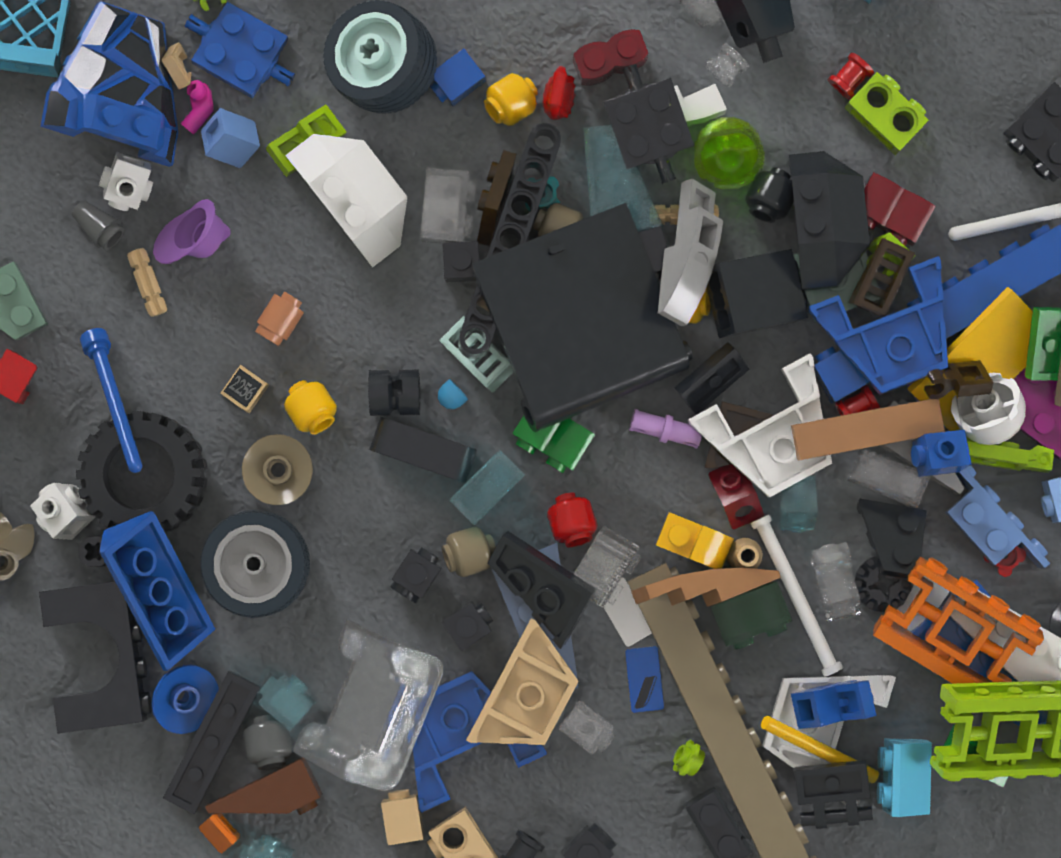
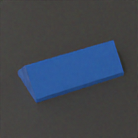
(155, 587)

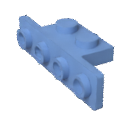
(989, 526)

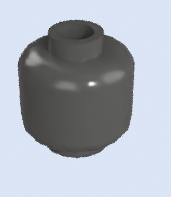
(267, 743)

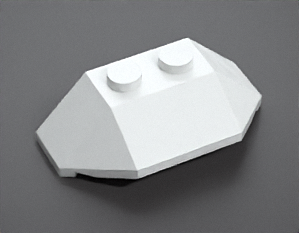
(354, 191)

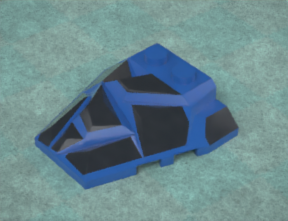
(117, 85)

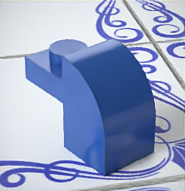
(833, 704)

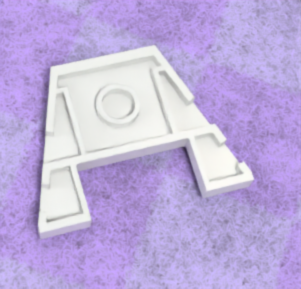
(768, 449)
(783, 711)

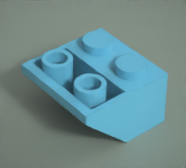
(905, 777)

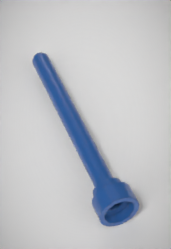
(97, 346)

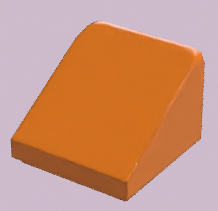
(219, 832)

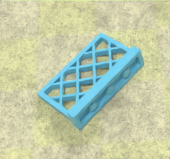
(32, 59)

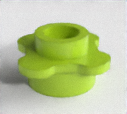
(688, 759)

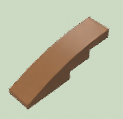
(867, 429)
(713, 584)

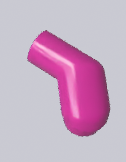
(201, 106)

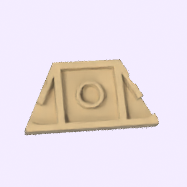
(527, 694)

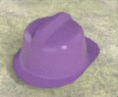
(192, 233)

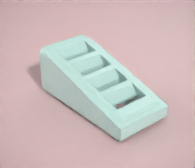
(497, 377)

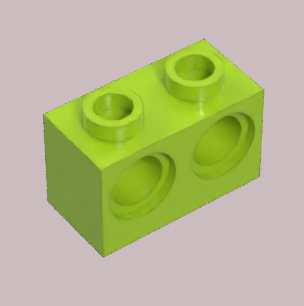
(880, 120)

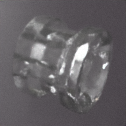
(726, 65)

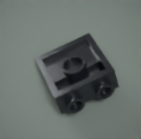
(1039, 134)

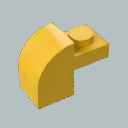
(694, 541)

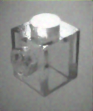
(587, 728)

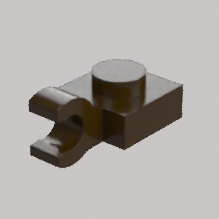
(964, 378)

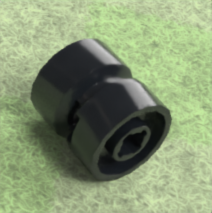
(381, 392)

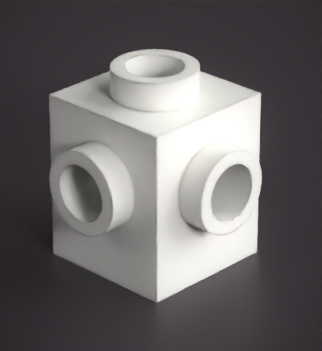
(126, 170)
(61, 511)

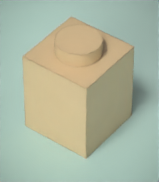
(402, 817)

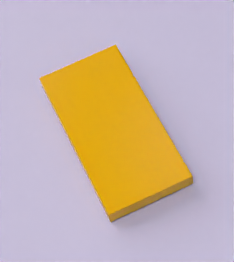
(996, 338)

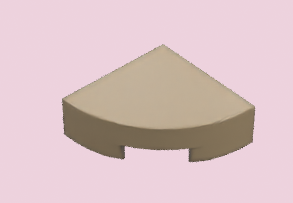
(174, 64)

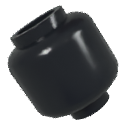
(770, 195)

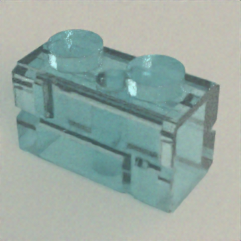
(487, 487)

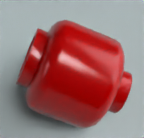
(572, 520)

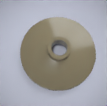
(258, 469)

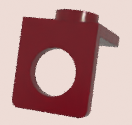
(735, 492)

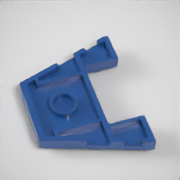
(899, 345)
(445, 735)

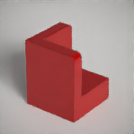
(15, 376)

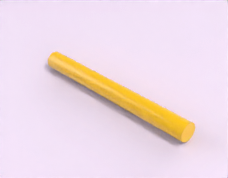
(810, 744)

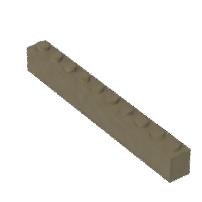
(720, 721)

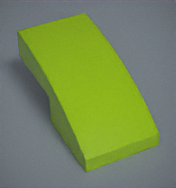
(319, 122)

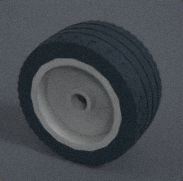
(282, 559)

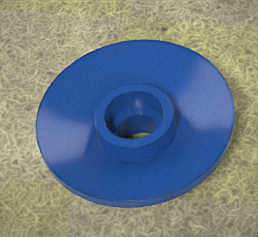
(187, 713)

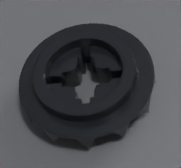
(874, 598)

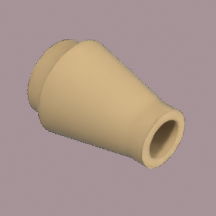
(736, 549)

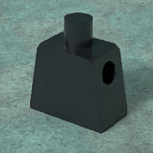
(758, 23)

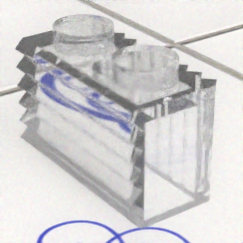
(888, 478)
(606, 563)

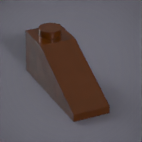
(276, 793)

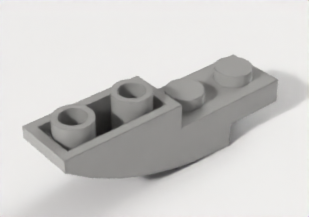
(692, 258)

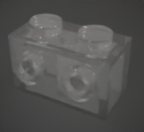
(446, 206)

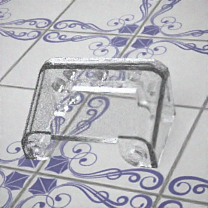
(375, 710)

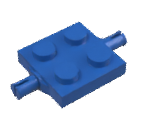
(239, 50)

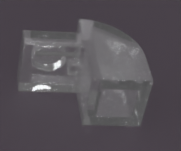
(835, 582)

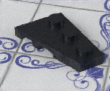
(545, 586)

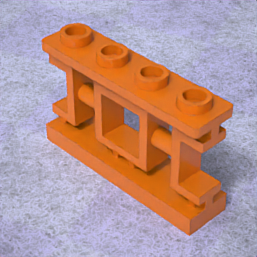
(944, 656)

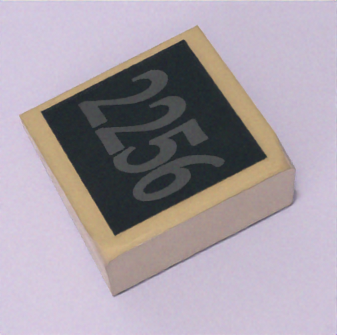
(244, 389)

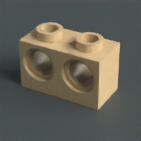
(474, 843)

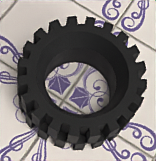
(182, 450)

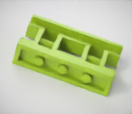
(1000, 703)

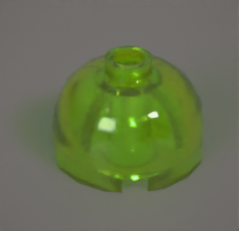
(728, 153)

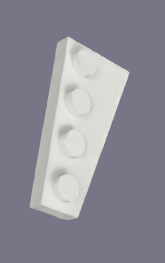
(1041, 666)

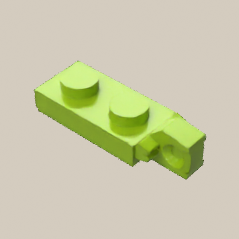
(1009, 456)

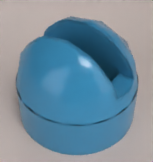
(451, 395)

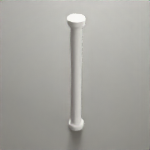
(796, 595)

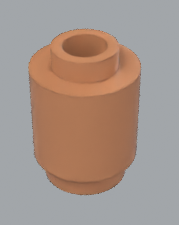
(279, 318)

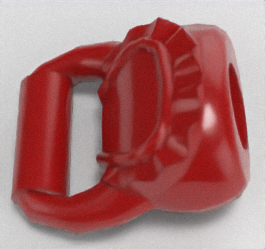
(559, 94)

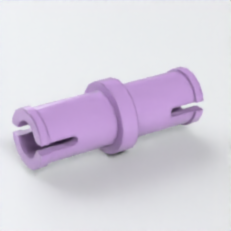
(664, 428)

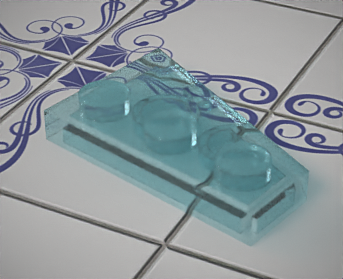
(612, 183)

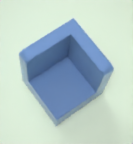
(230, 138)

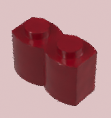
(600, 60)
(896, 209)

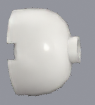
(992, 416)

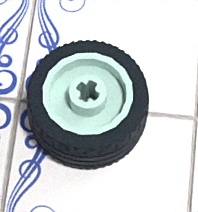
(380, 57)

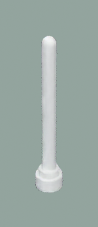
(1005, 222)

